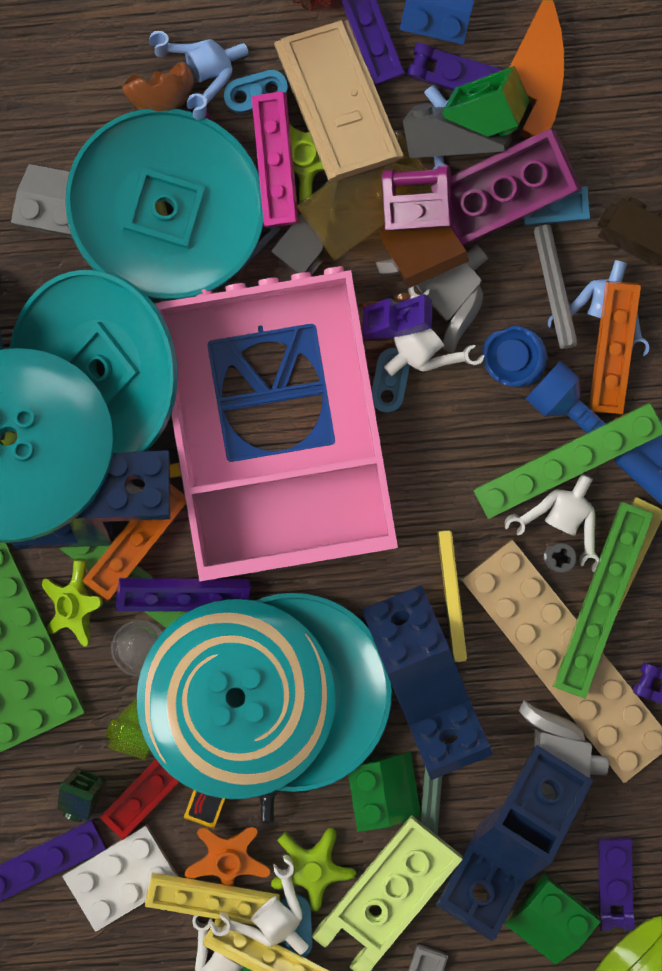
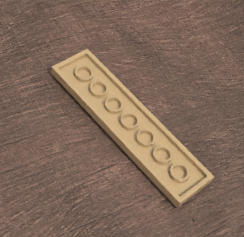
(540, 631)

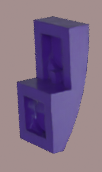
(391, 319)

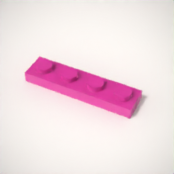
(275, 159)

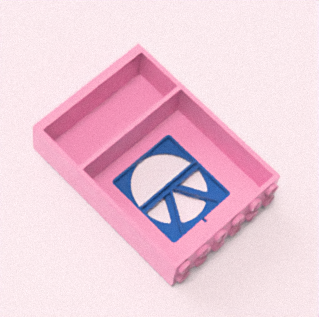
(291, 504)

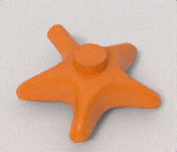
(227, 857)

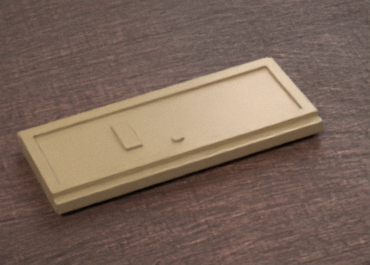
(338, 100)

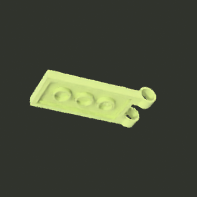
(398, 882)

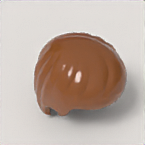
(162, 92)

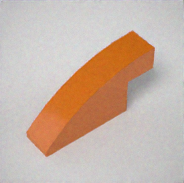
(541, 69)

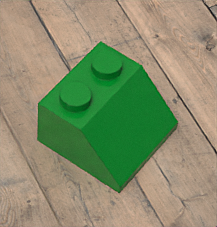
(489, 103)
(384, 791)
(552, 920)

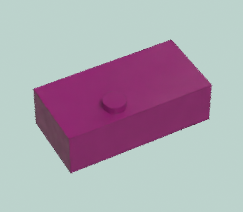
(510, 187)

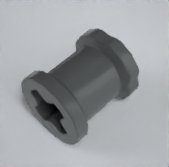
(568, 552)

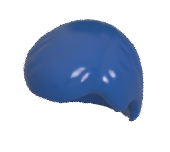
(514, 356)

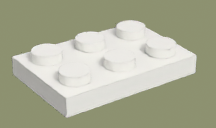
(118, 877)

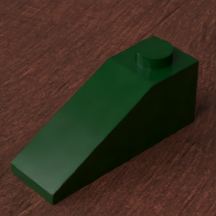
(79, 794)

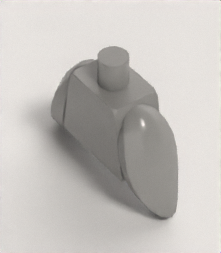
(453, 294)
(565, 742)

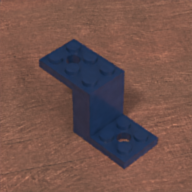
(115, 503)
(426, 682)
(514, 842)

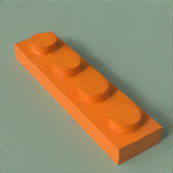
(614, 347)
(130, 549)

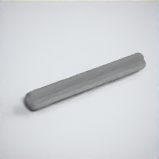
(555, 286)

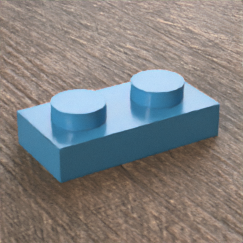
(568, 210)

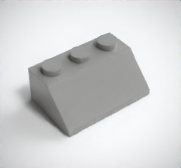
(41, 202)

